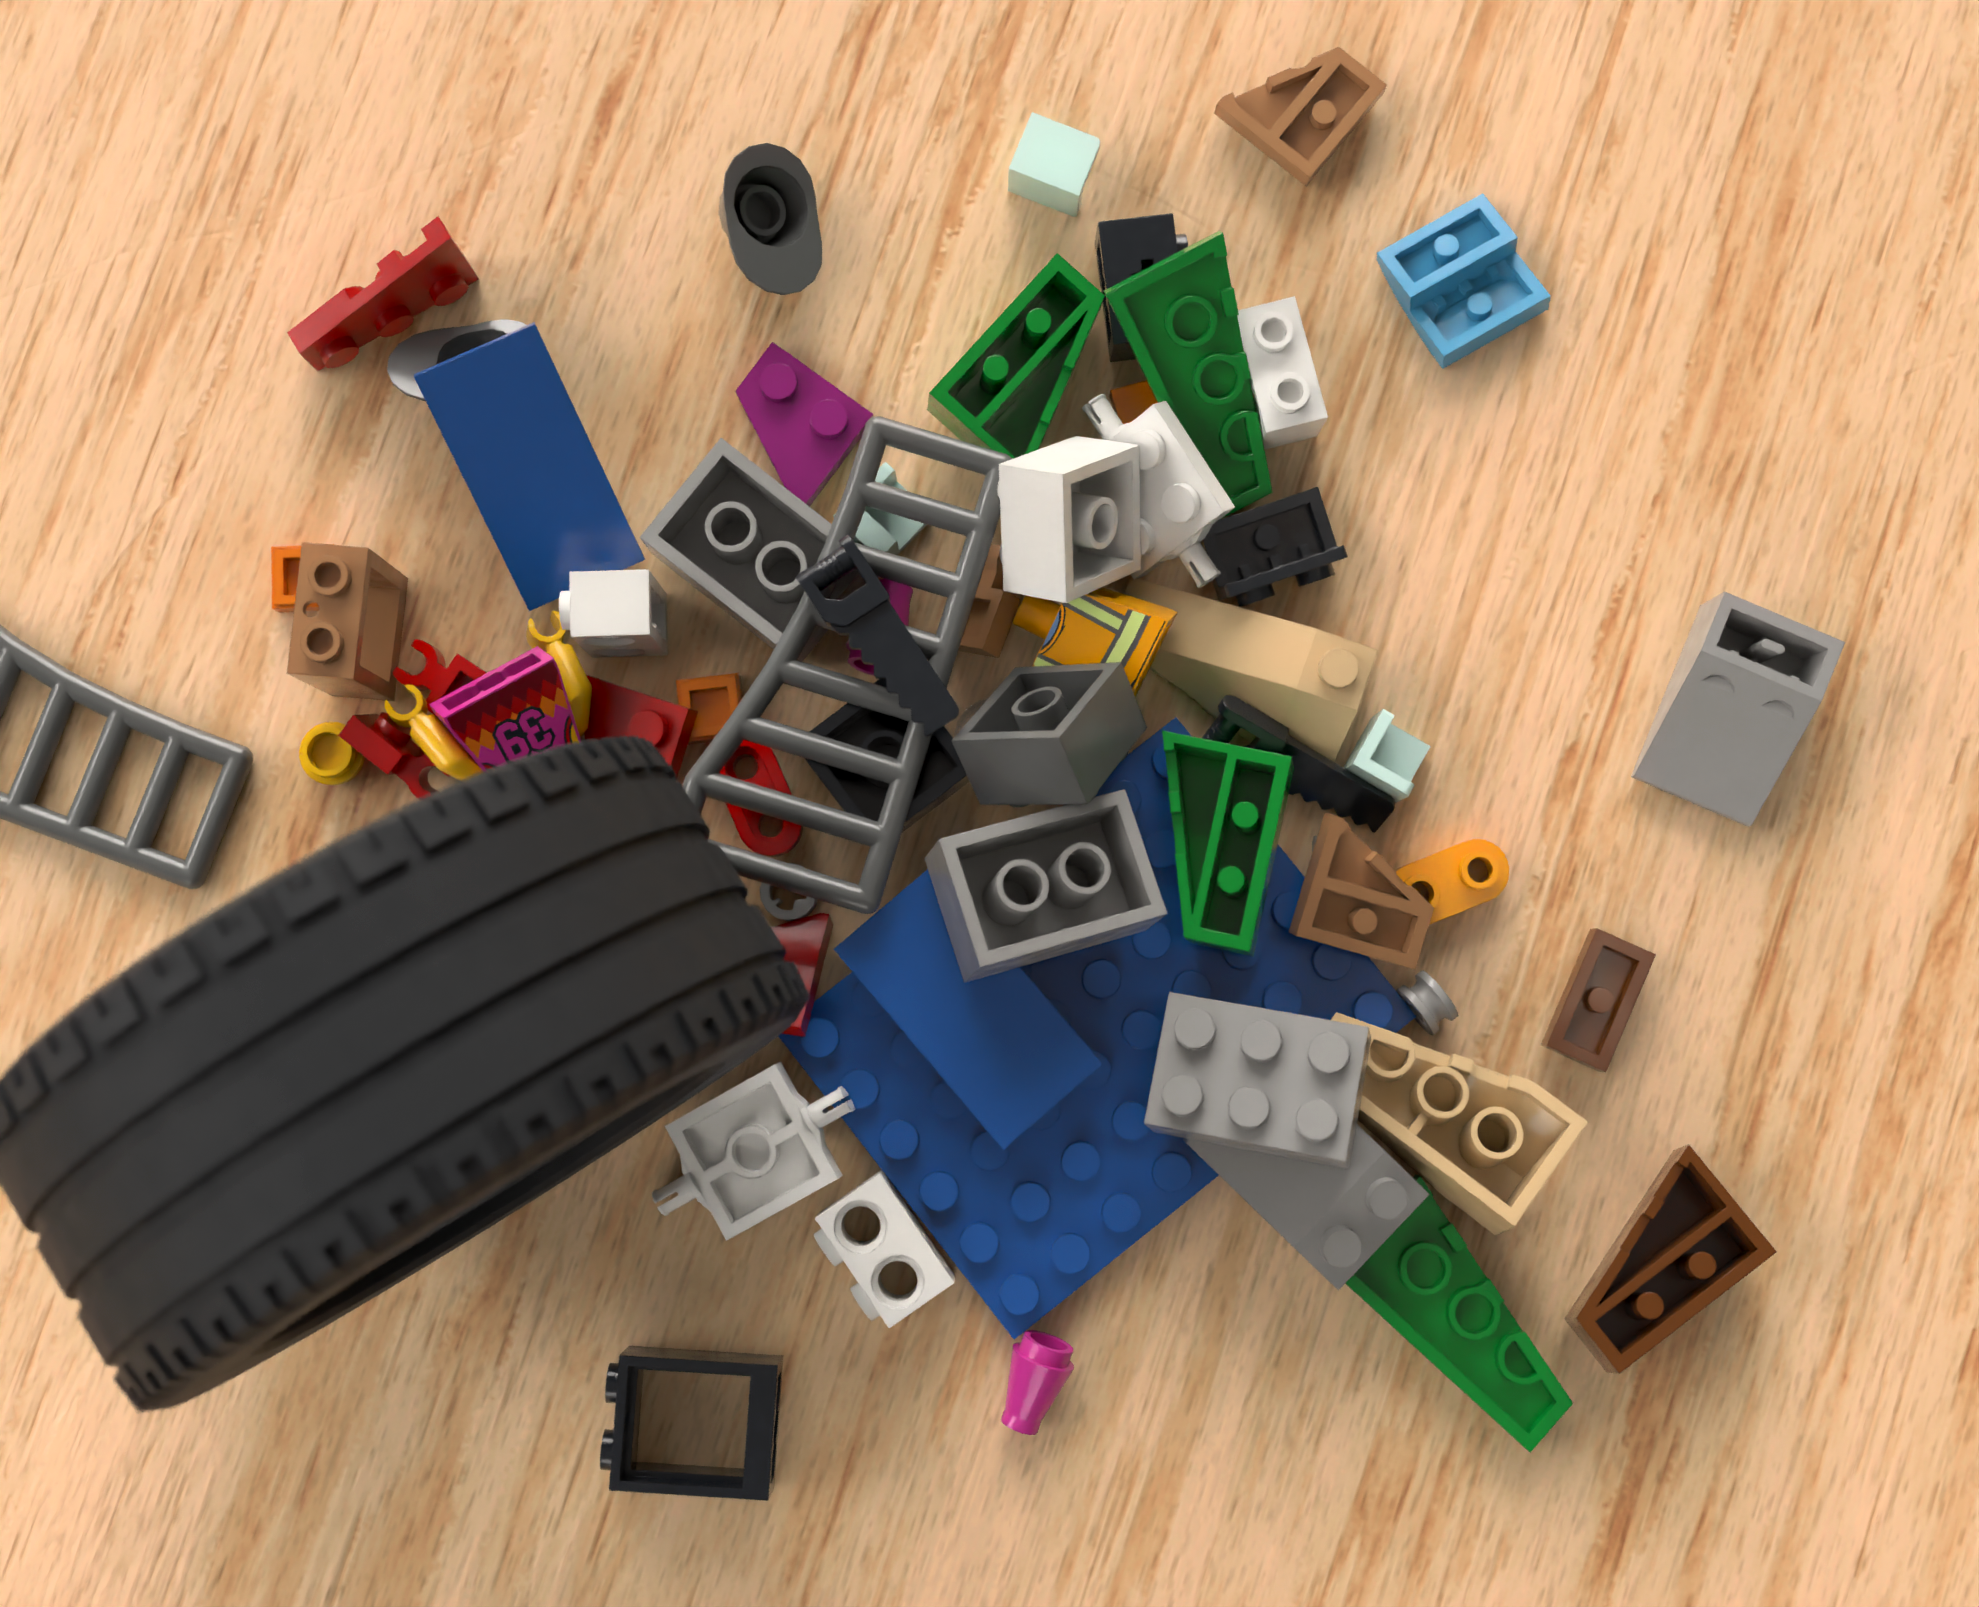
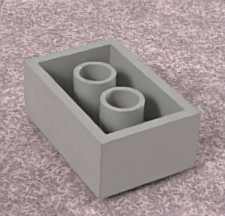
(743, 543)
(1044, 885)
(1258, 1079)

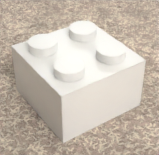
(1070, 518)

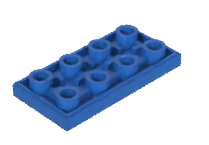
(529, 464)
(987, 1037)

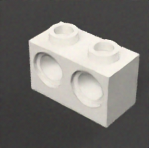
(1281, 373)
(615, 613)
(899, 1240)

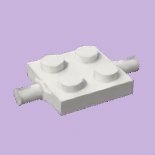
(1176, 487)
(753, 1151)

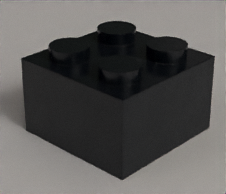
(863, 796)

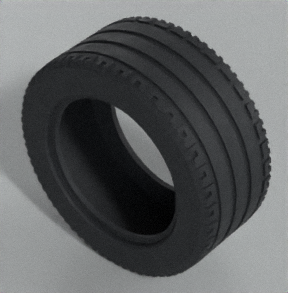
(382, 1058)

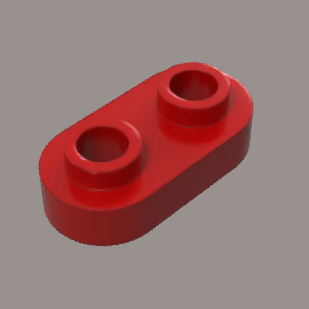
(747, 821)

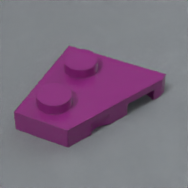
(800, 421)

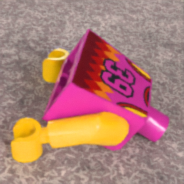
(506, 713)

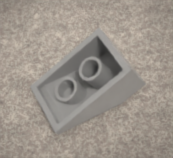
(1320, 1209)

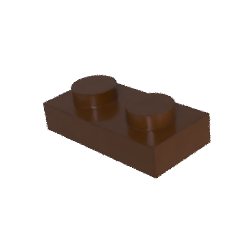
(1598, 1000)

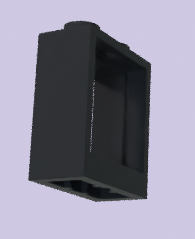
(621, 1444)

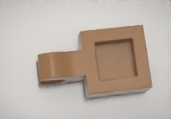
(990, 612)

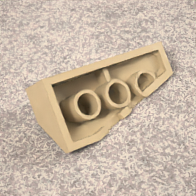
(1273, 664)
(1464, 1128)

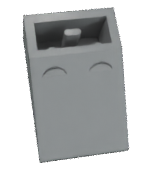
(1736, 707)

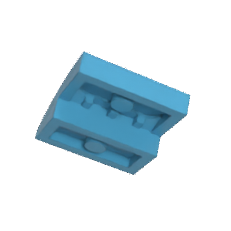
(1462, 281)

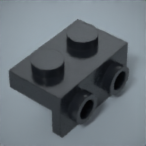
(1271, 545)

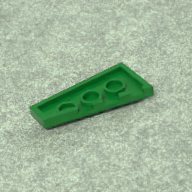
(1193, 357)
(1457, 1319)

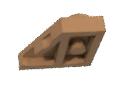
(1304, 111)
(1358, 900)

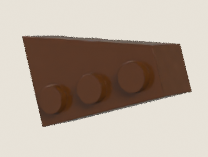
(1666, 1264)

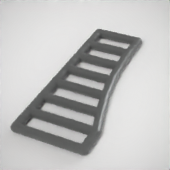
(783, 667)
(121, 716)

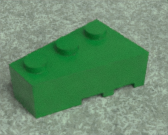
(1020, 366)
(1226, 835)

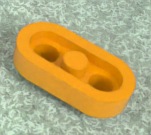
(1448, 877)

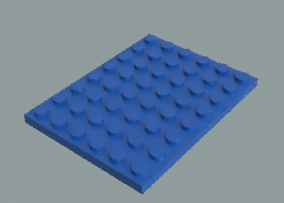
(1089, 1172)

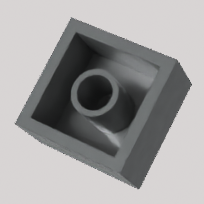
(1050, 734)

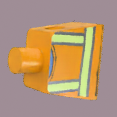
(1098, 630)

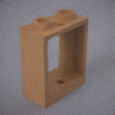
(358, 626)

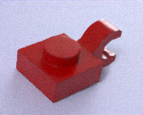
(390, 750)

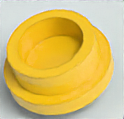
(327, 756)

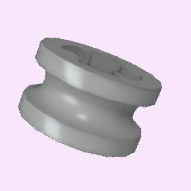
(801, 907)
(1428, 1002)

